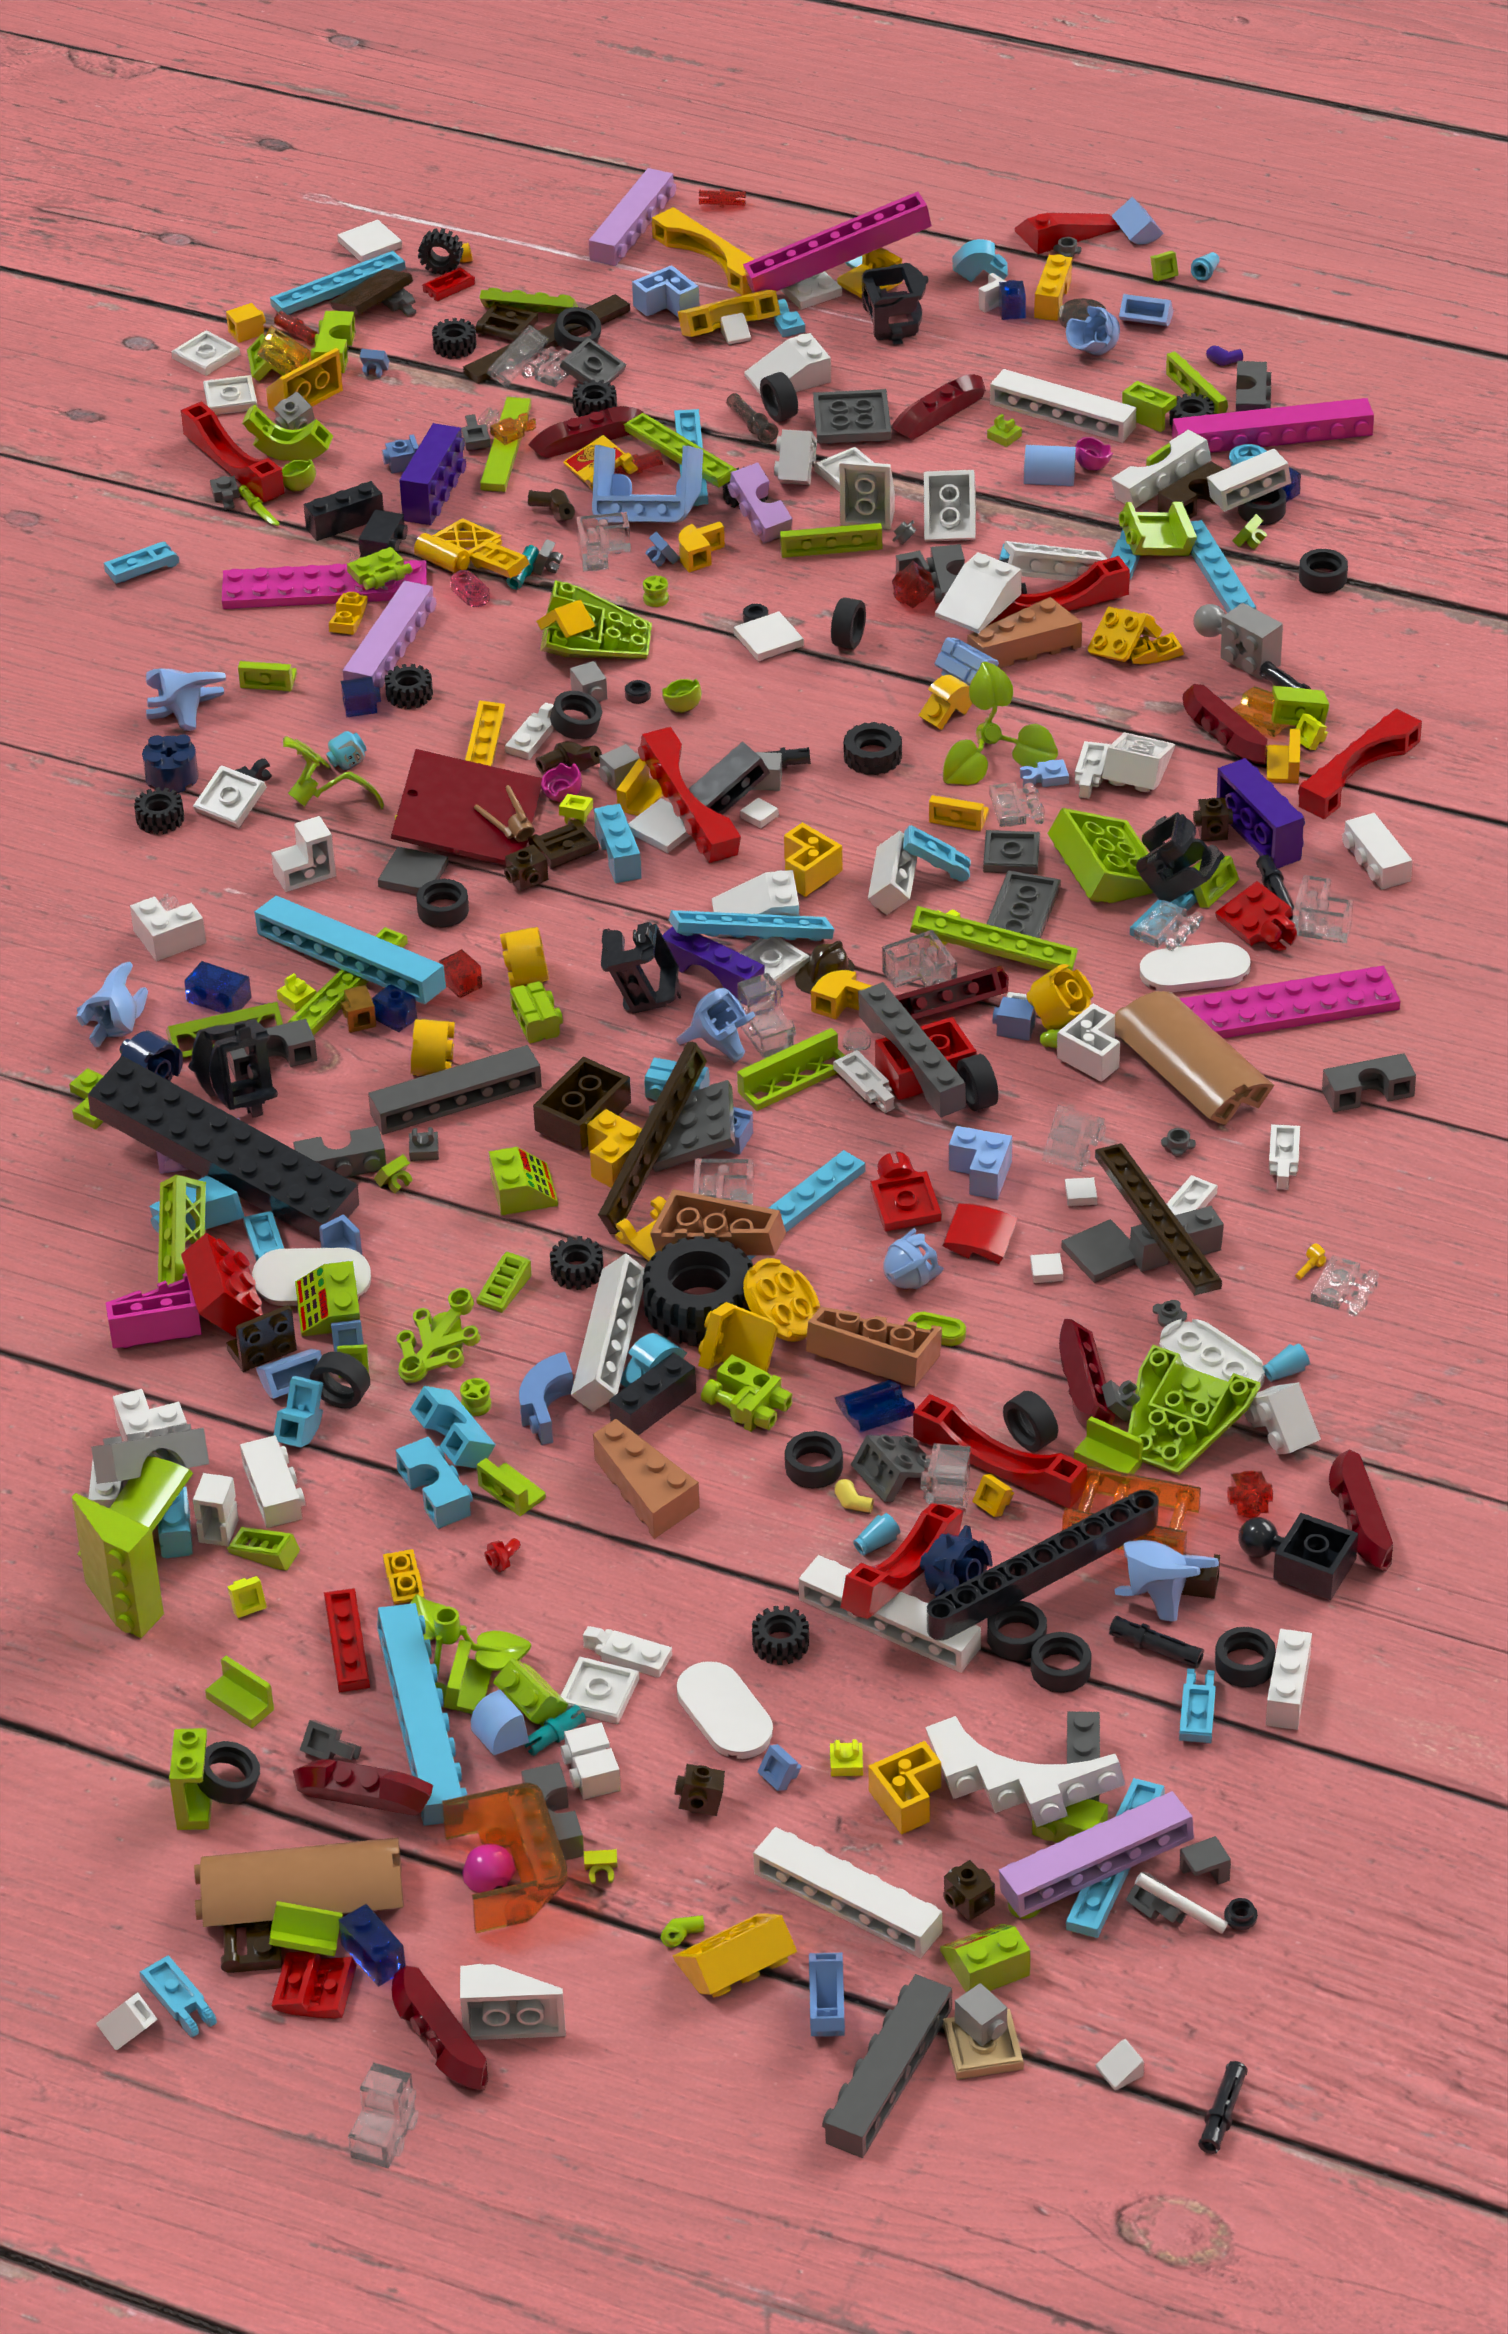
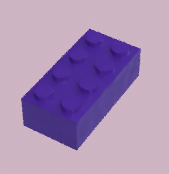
(432, 474)
(1261, 813)

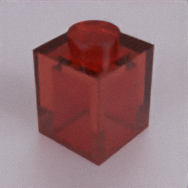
(462, 973)

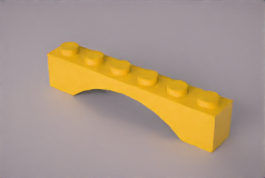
(680, 231)

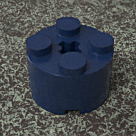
(170, 762)
(153, 1054)

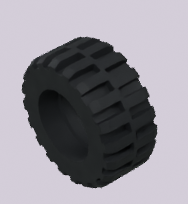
(689, 1266)

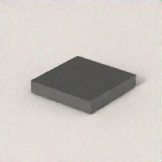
(592, 362)
(1011, 851)
(411, 870)
(1100, 1250)

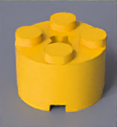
(524, 956)
(1060, 996)
(432, 1046)

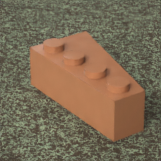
(1028, 633)
(746, 1226)
(874, 1345)
(646, 1478)

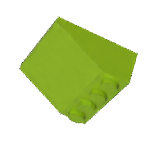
(1100, 854)
(119, 1565)

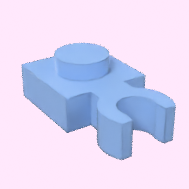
(1047, 773)

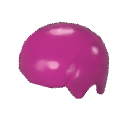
(1092, 453)
(561, 781)
(488, 1868)

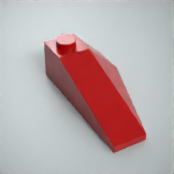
(1047, 228)

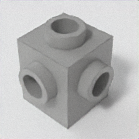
(293, 412)

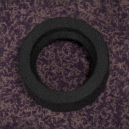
(580, 316)
(779, 396)
(1269, 513)
(1324, 559)
(848, 623)
(572, 727)
(439, 890)
(979, 1082)
(348, 1369)
(1030, 1421)
(813, 1443)
(1016, 1648)
(1240, 1674)
(1061, 1680)
(235, 1755)

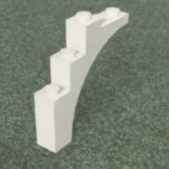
(1012, 1782)

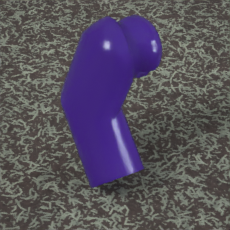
(1223, 357)

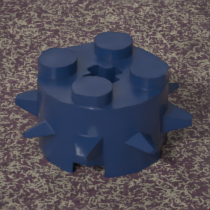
(954, 1561)

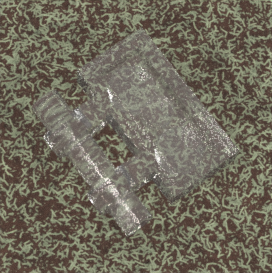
(547, 367)
(1008, 804)
(1162, 924)
(1335, 1285)

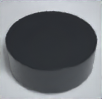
(754, 612)
(637, 691)

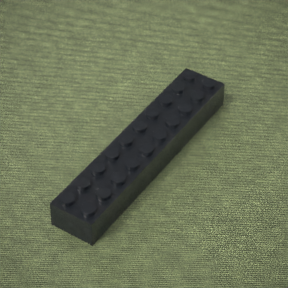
(221, 1147)

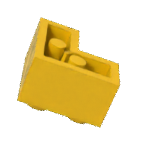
(811, 858)
(609, 1145)
(903, 1785)

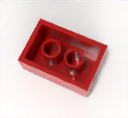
(892, 1064)
(221, 1283)

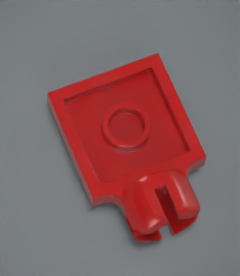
(1259, 916)
(903, 1195)

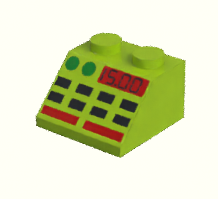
(520, 1181)
(327, 1297)
(989, 1957)

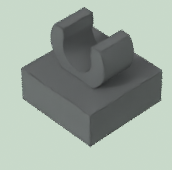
(546, 557)
(423, 1145)
(1120, 1398)

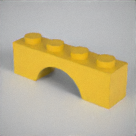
(708, 317)

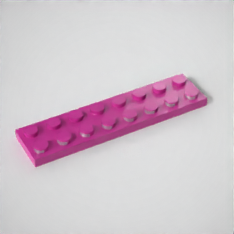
(304, 585)
(1296, 1002)

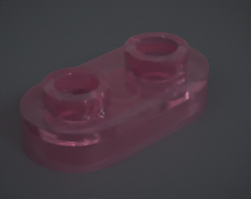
(470, 588)

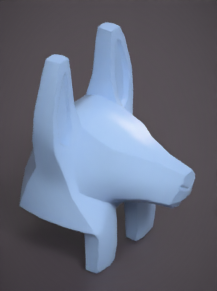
(181, 694)
(113, 1006)
(717, 1023)
(1160, 1573)

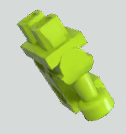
(754, 1393)

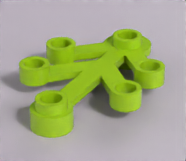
(415, 1366)

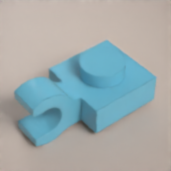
(788, 322)

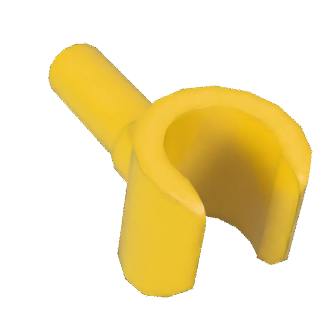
(1316, 1257)

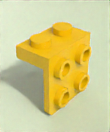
(876, 259)
(1120, 632)
(737, 1333)

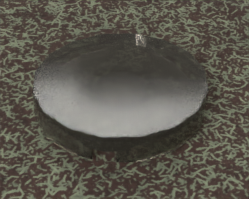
(1076, 309)

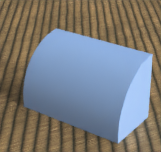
(1137, 223)
(1146, 310)
(1049, 465)
(278, 1374)
(498, 1723)

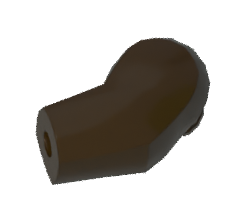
(556, 500)
(569, 754)

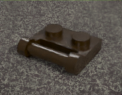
(505, 317)
(565, 843)
(259, 1951)

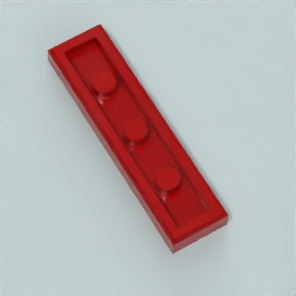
(347, 1640)

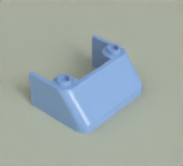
(614, 491)

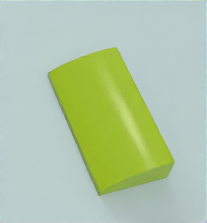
(152, 1493)

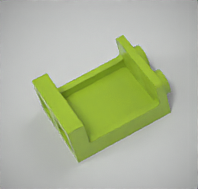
(1158, 532)
(190, 1804)

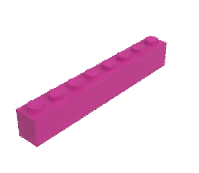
(838, 244)
(1281, 424)

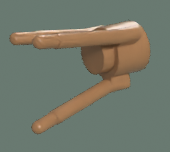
(519, 825)

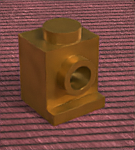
(358, 1009)

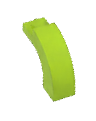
(286, 443)

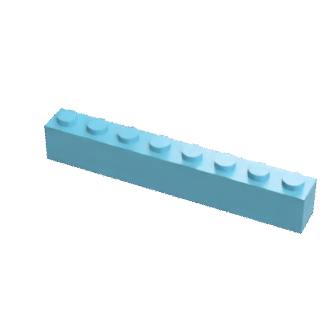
(349, 949)
(419, 1706)

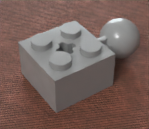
(1246, 635)

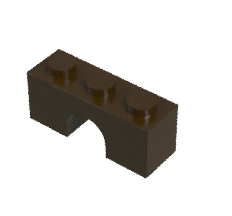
(1188, 490)

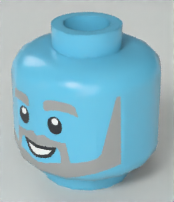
(346, 750)

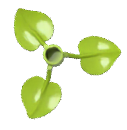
(1034, 743)
(306, 786)
(492, 1647)

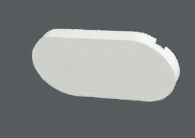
(1195, 967)
(280, 1268)
(1210, 1350)
(724, 1710)

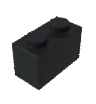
(382, 531)

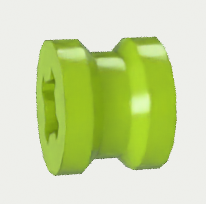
(655, 591)
(476, 1396)

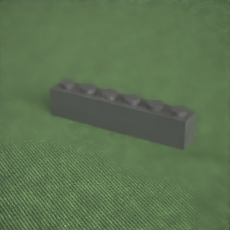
(454, 1089)
(887, 2065)

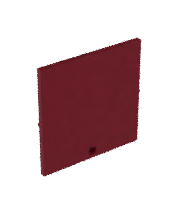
(441, 801)

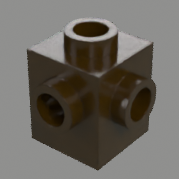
(1213, 819)
(526, 868)
(700, 1789)
(969, 1890)

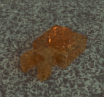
(511, 430)

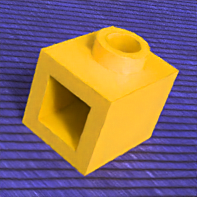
(245, 322)

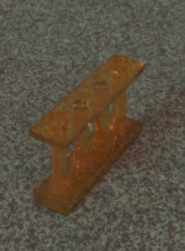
(1121, 1484)

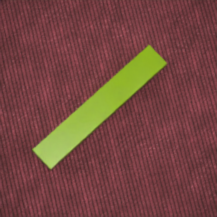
(671, 445)
(503, 456)
(993, 939)
(329, 997)

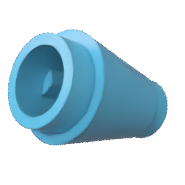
(1204, 266)
(1287, 1362)
(877, 1534)

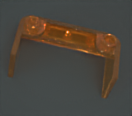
(518, 1820)

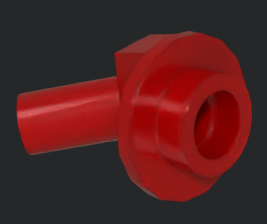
(498, 1555)

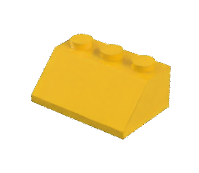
(313, 381)
(737, 1954)

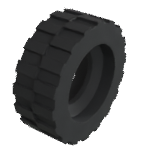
(872, 762)

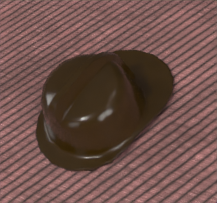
(823, 960)

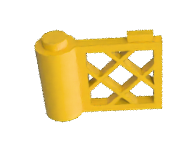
(451, 553)

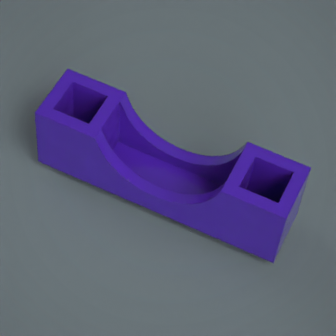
(722, 961)

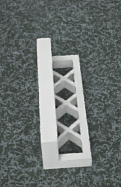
(1051, 561)

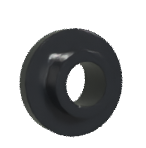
(1241, 1914)

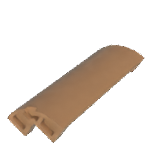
(1191, 1055)
(324, 1877)

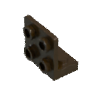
(263, 1339)

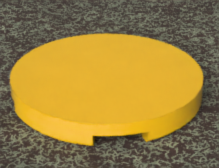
(781, 1296)

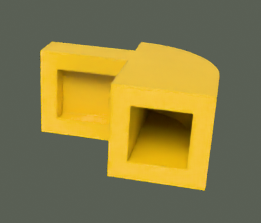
(697, 545)
(946, 696)
(835, 993)

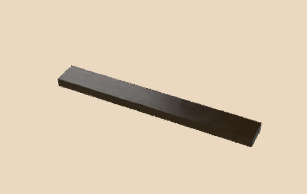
(605, 310)
(652, 1137)
(1158, 1219)

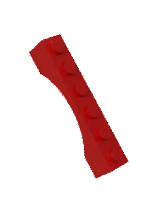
(259, 475)
(1100, 583)
(1390, 737)
(712, 832)
(1049, 1476)
(874, 1586)

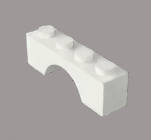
(1141, 484)

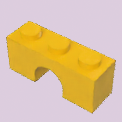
(1051, 287)

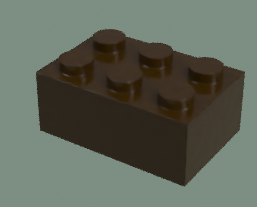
(578, 1099)

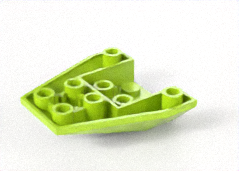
(615, 631)
(1183, 1409)

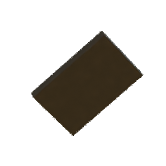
(372, 291)

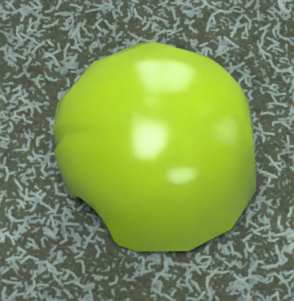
(298, 475)
(682, 695)

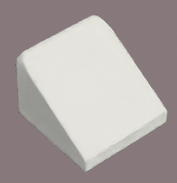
(735, 328)
(1121, 2065)

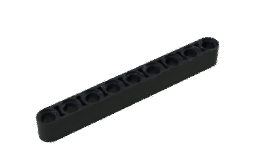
(1042, 1565)

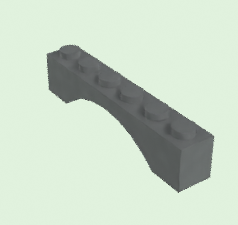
(936, 1076)

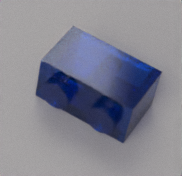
(217, 988)
(371, 1944)

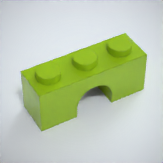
(337, 332)

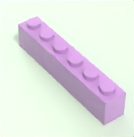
(631, 216)
(391, 633)
(1096, 1854)

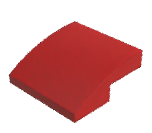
(980, 1231)
(314, 1985)

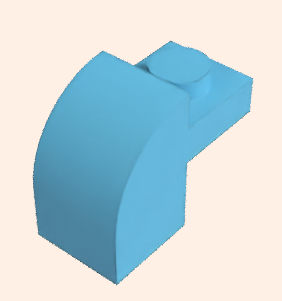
(979, 256)
(646, 1354)
(302, 1416)

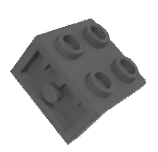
(887, 1462)

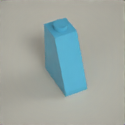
(220, 1207)

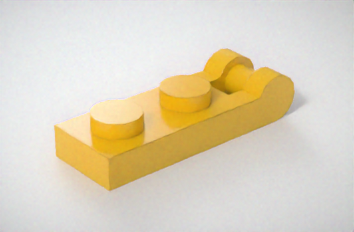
(500, 560)

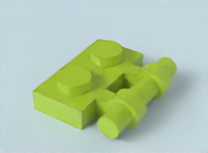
(378, 568)

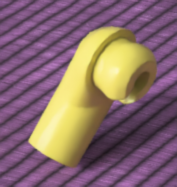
(850, 1499)

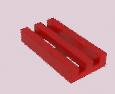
(449, 284)

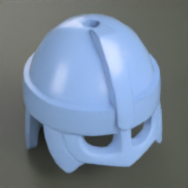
(1095, 334)
(907, 1266)

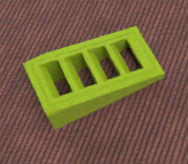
(513, 1267)
(279, 1557)

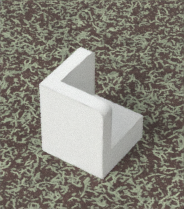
(126, 2021)

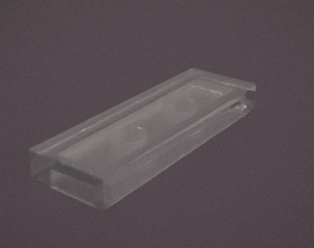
(517, 355)

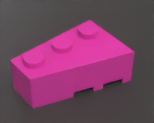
(154, 1316)

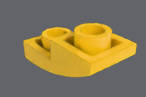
(348, 613)
(1156, 651)
(403, 1576)

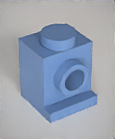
(399, 453)
(743, 1129)

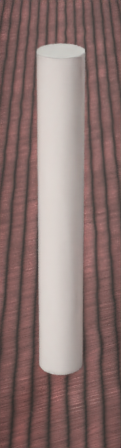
(1181, 1903)

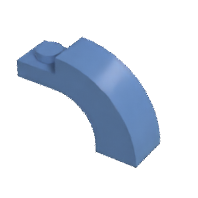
(539, 1388)
(826, 1994)

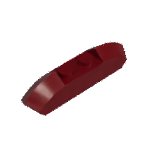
(939, 405)
(582, 431)
(1225, 724)
(955, 992)
(1083, 1373)
(1356, 1496)
(363, 1786)
(446, 2038)

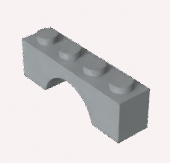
(124, 1459)

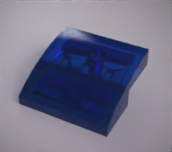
(875, 1406)

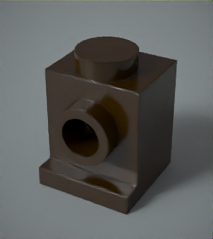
(1203, 1584)

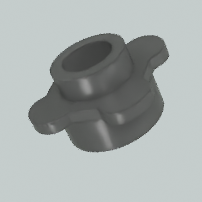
(1067, 247)
(904, 532)
(1178, 1141)
(1169, 1312)

